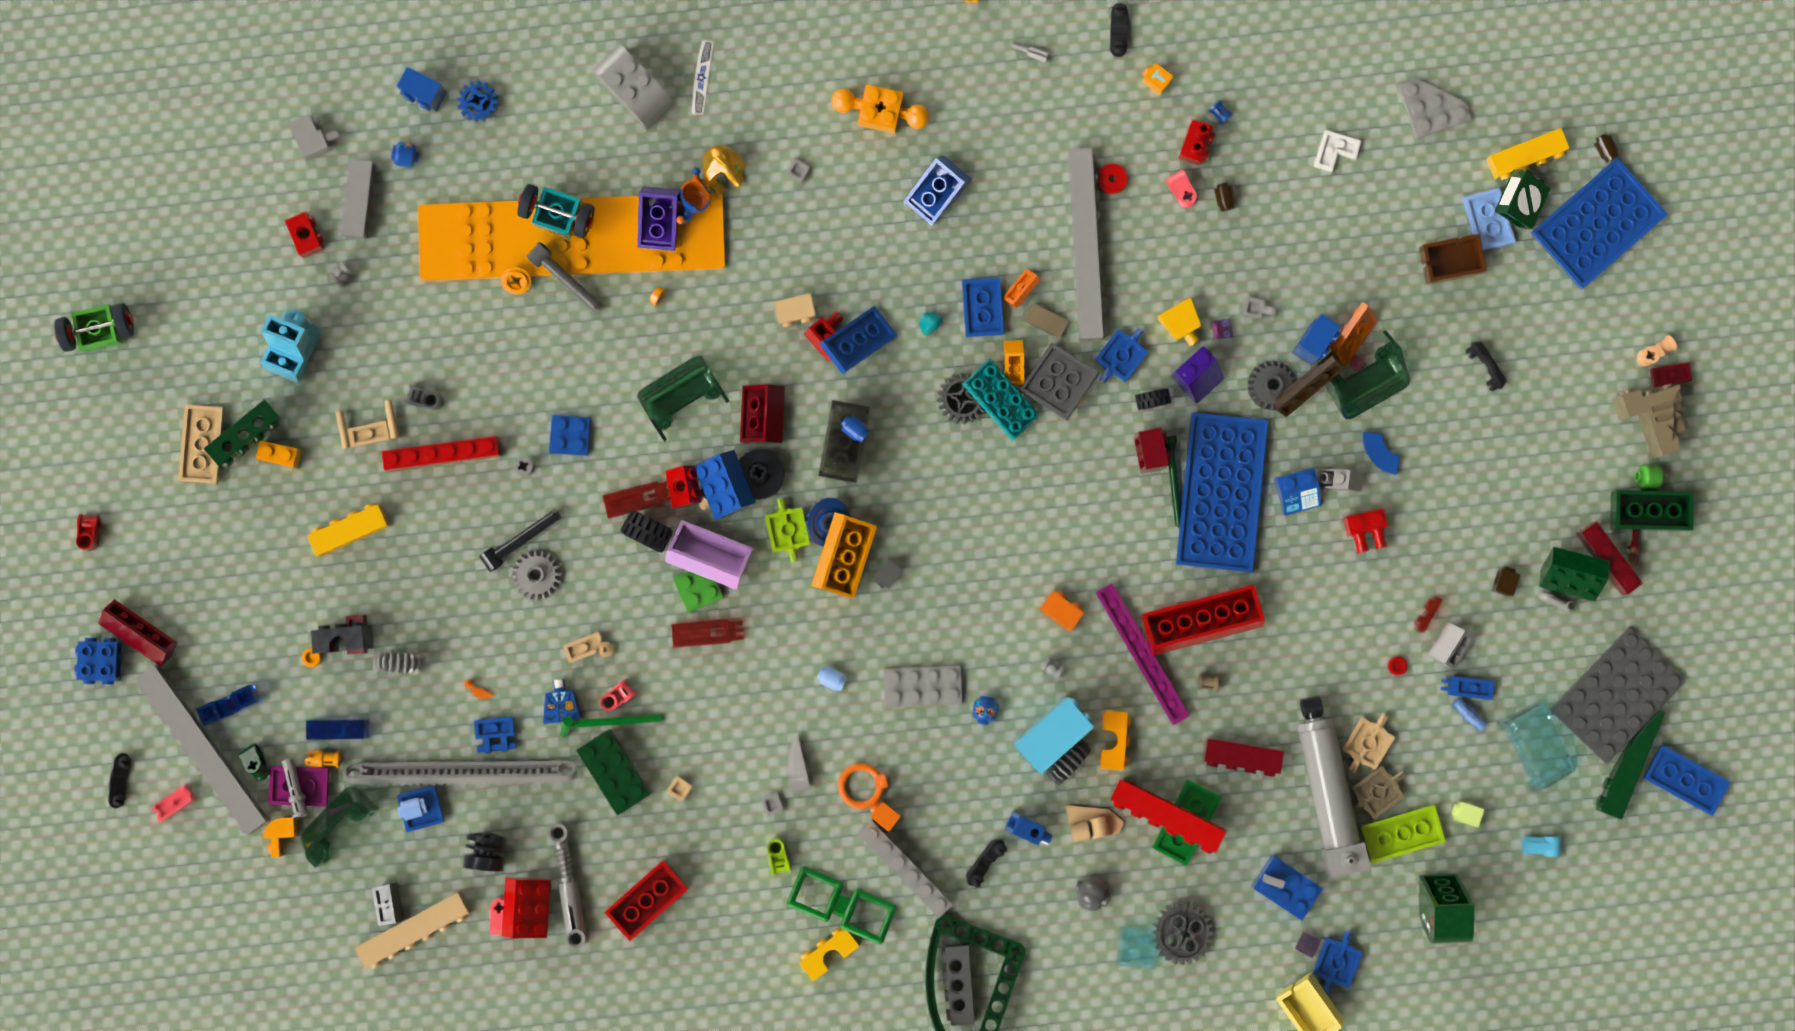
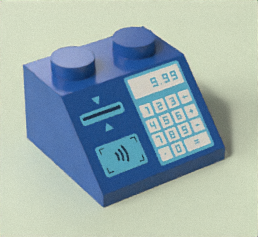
(1298, 491)

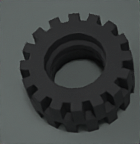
(1153, 399)

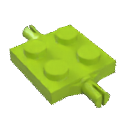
(787, 530)

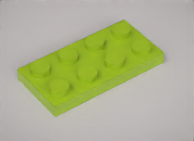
(1402, 834)

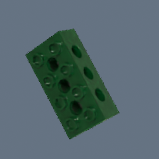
(231, 435)

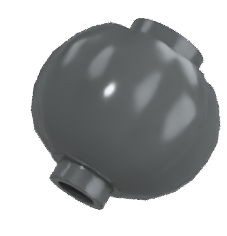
(1092, 893)

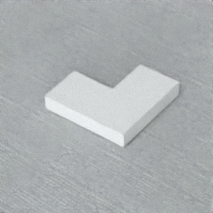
(1334, 145)

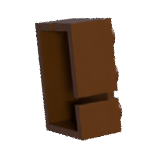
(1452, 261)

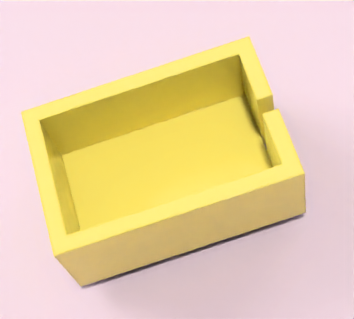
(1310, 1006)

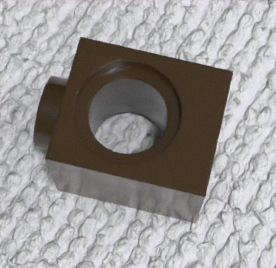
(1506, 581)

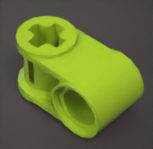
(778, 858)

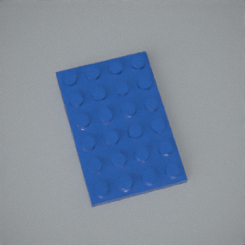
(1599, 223)

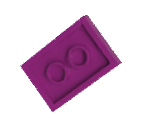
(312, 780)

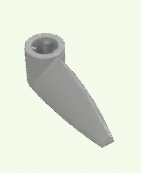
(797, 768)

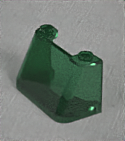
(348, 803)

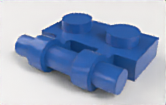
(495, 728)

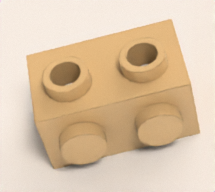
(794, 310)

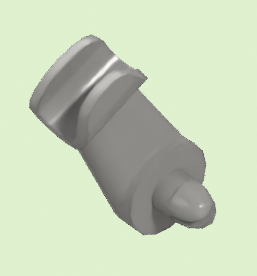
(1551, 599)

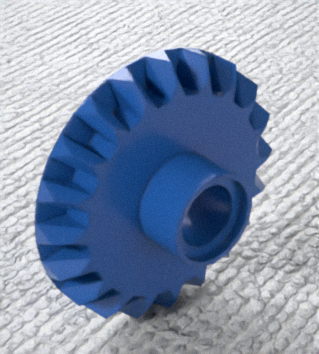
(823, 510)

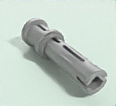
(297, 798)

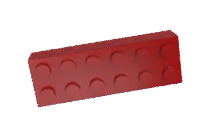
(1203, 620)
(1169, 815)

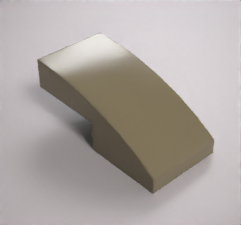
(1045, 320)

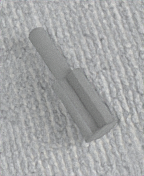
(1033, 52)

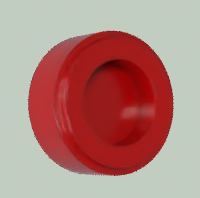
(1397, 666)

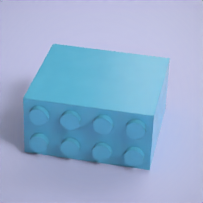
(1053, 734)

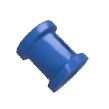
(1214, 109)

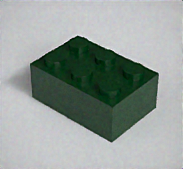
(1574, 574)

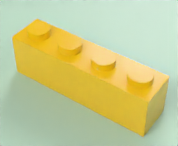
(1528, 153)
(348, 530)

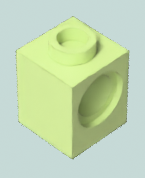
(1467, 814)

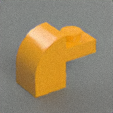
(277, 831)

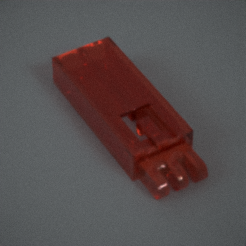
(623, 501)
(699, 633)

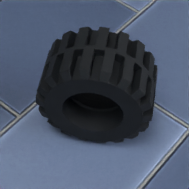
(646, 531)

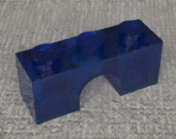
(229, 705)
(337, 729)

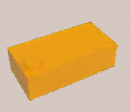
(844, 555)

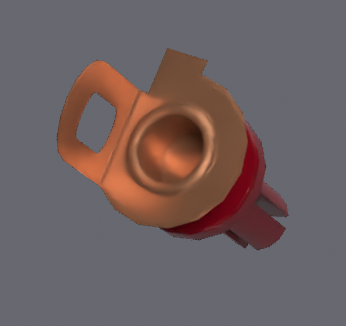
(1633, 549)

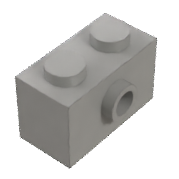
(1451, 646)

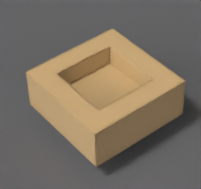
(679, 788)

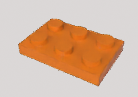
(1354, 333)

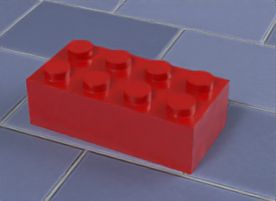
(646, 900)

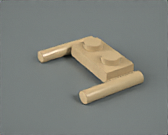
(368, 433)

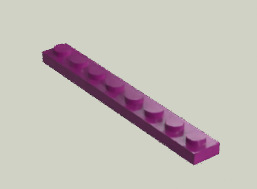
(1141, 654)

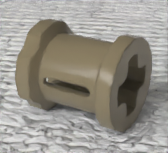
(1208, 682)

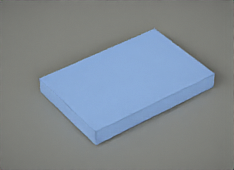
(1483, 220)

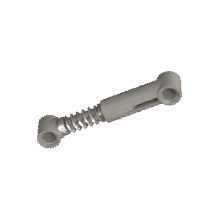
(568, 888)

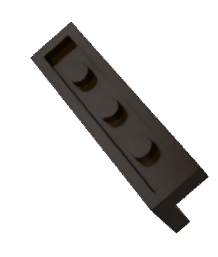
(1309, 384)

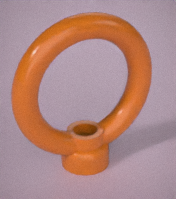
(881, 783)

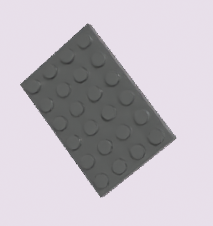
(1617, 695)

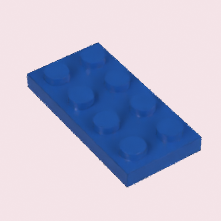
(858, 339)
(1686, 780)

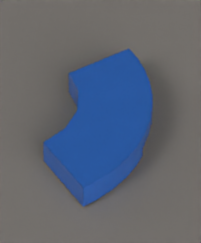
(1379, 454)

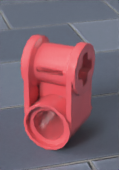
(1179, 186)
(618, 695)
(496, 917)

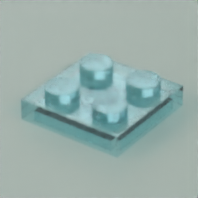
(1136, 948)

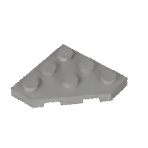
(1431, 108)

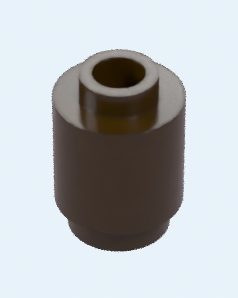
(1606, 147)
(1225, 197)

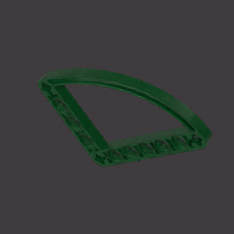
(1006, 952)

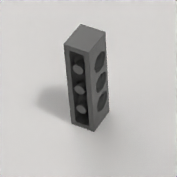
(965, 1015)

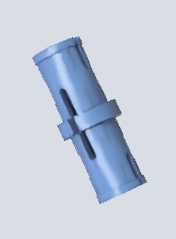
(1469, 714)

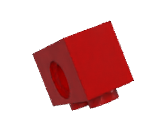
(296, 226)
(683, 486)

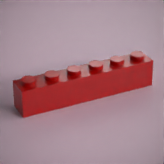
(441, 454)

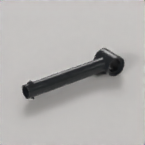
(493, 558)

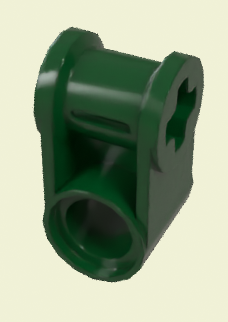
(254, 762)

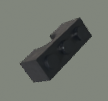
(327, 640)

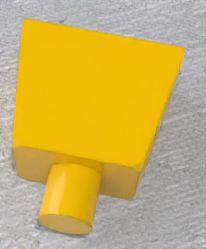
(1181, 322)

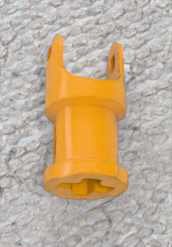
(323, 758)

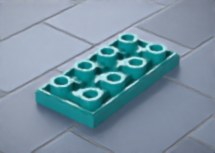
(1000, 399)

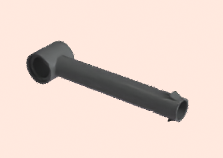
(541, 256)

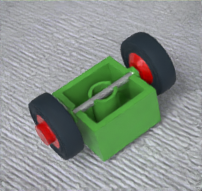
(95, 328)

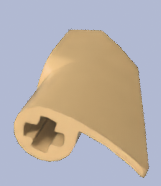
(1092, 823)

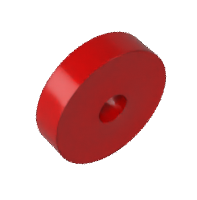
(1118, 173)

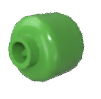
(1649, 477)

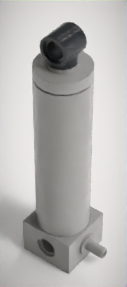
(1342, 848)

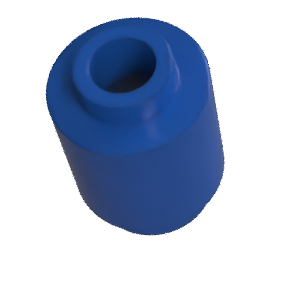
(855, 428)

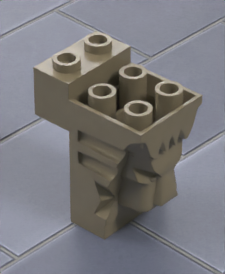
(1658, 415)

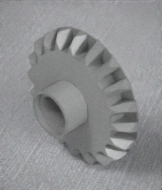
(550, 575)

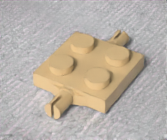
(1368, 743)

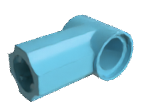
(1547, 846)

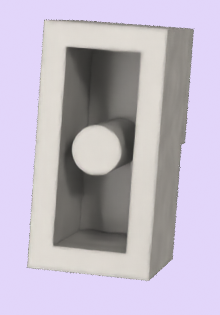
(310, 139)

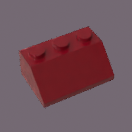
(762, 414)

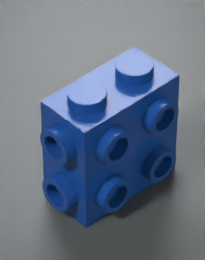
(98, 661)

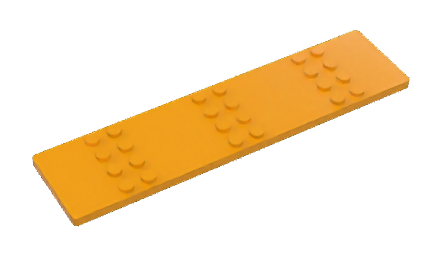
(488, 237)

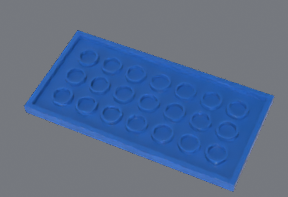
(1221, 492)

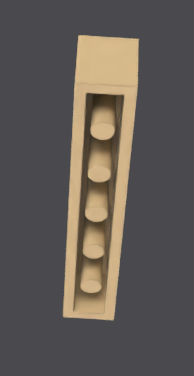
(413, 929)

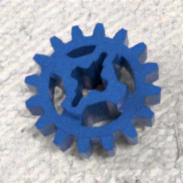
(470, 103)

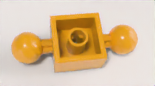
(886, 120)

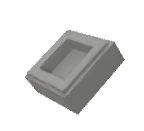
(798, 170)
(772, 804)
(1273, 881)

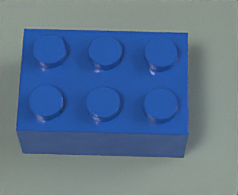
(1316, 339)
(724, 484)
(1298, 891)

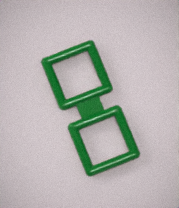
(841, 905)

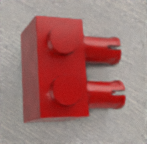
(1196, 142)
(821, 330)
(1359, 524)

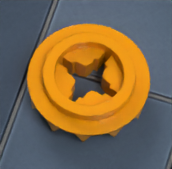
(515, 287)

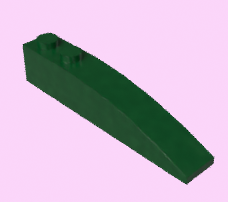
(1627, 769)

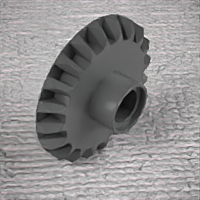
(1259, 380)

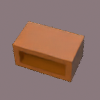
(1062, 610)
(884, 815)

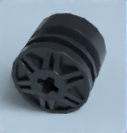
(485, 852)

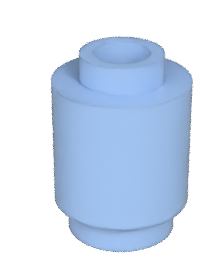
(831, 678)
(412, 808)

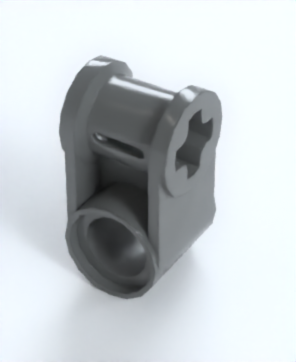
(420, 397)

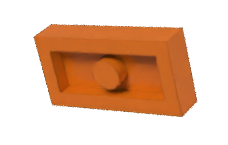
(1021, 288)

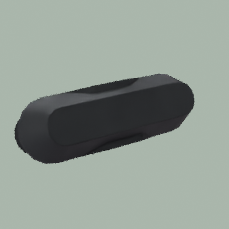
(1118, 30)
(1498, 379)
(118, 780)
(980, 867)

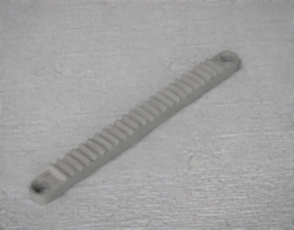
(460, 772)

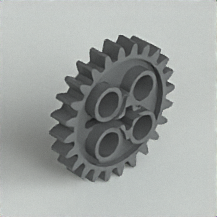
(1198, 937)

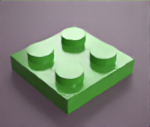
(697, 590)

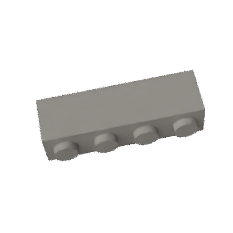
(358, 199)

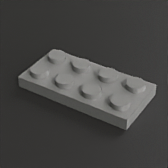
(922, 686)

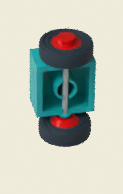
(556, 211)

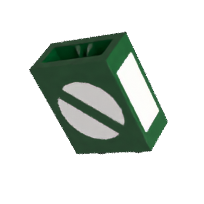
(1522, 199)

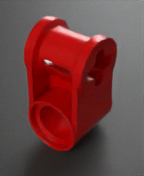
(88, 527)

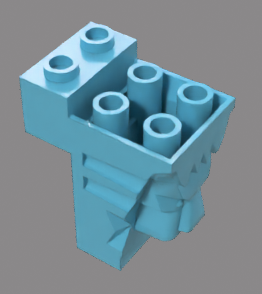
(290, 344)

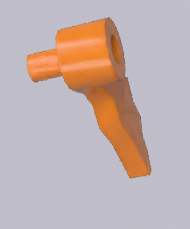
(479, 692)

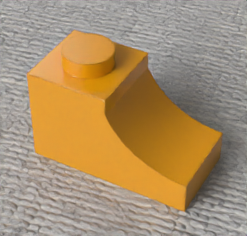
(1014, 361)

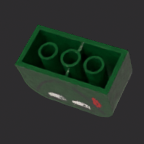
(1445, 909)

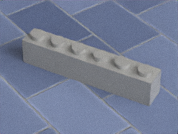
(905, 868)

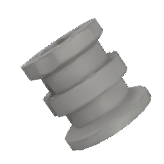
(338, 271)
(518, 464)
(1052, 667)

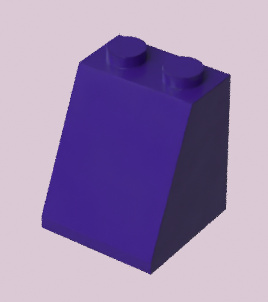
(1198, 374)

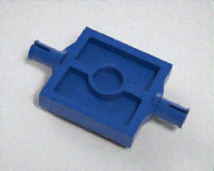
(1121, 355)
(1337, 962)

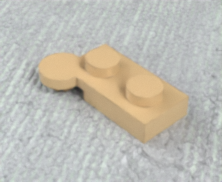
(586, 647)

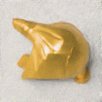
(722, 160)

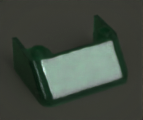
(1372, 383)
(677, 391)

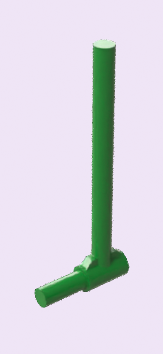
(569, 723)

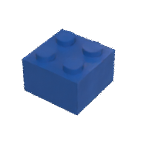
(421, 89)

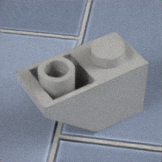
(1340, 480)

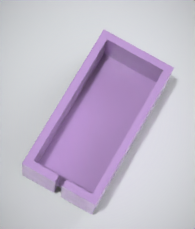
(708, 554)

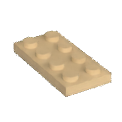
(199, 429)

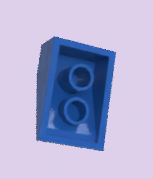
(937, 189)

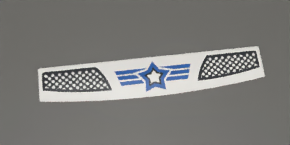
(701, 77)

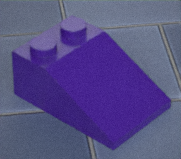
(658, 217)

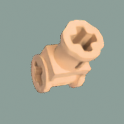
(1656, 351)

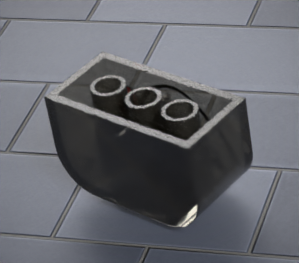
(840, 453)

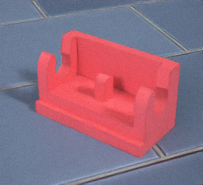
(174, 803)

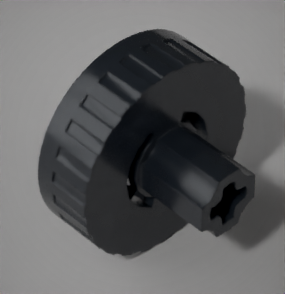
(775, 471)

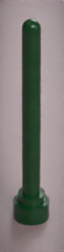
(1171, 443)

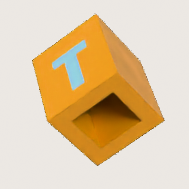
(1157, 78)

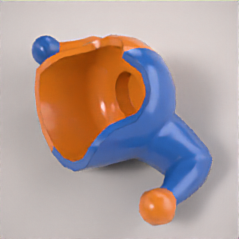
(693, 198)

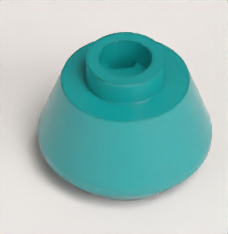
(930, 322)

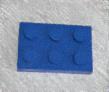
(982, 307)

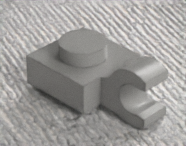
(1255, 308)

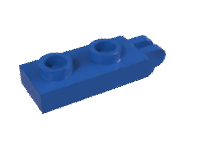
(1469, 687)

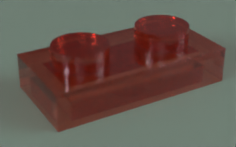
(1431, 606)

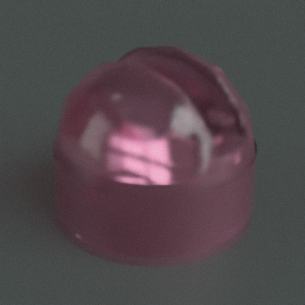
(1357, 363)

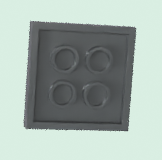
(1059, 381)

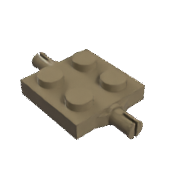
(1377, 792)

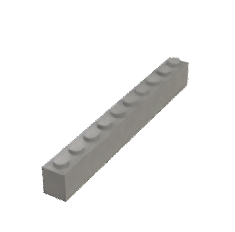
(1086, 244)
(202, 750)

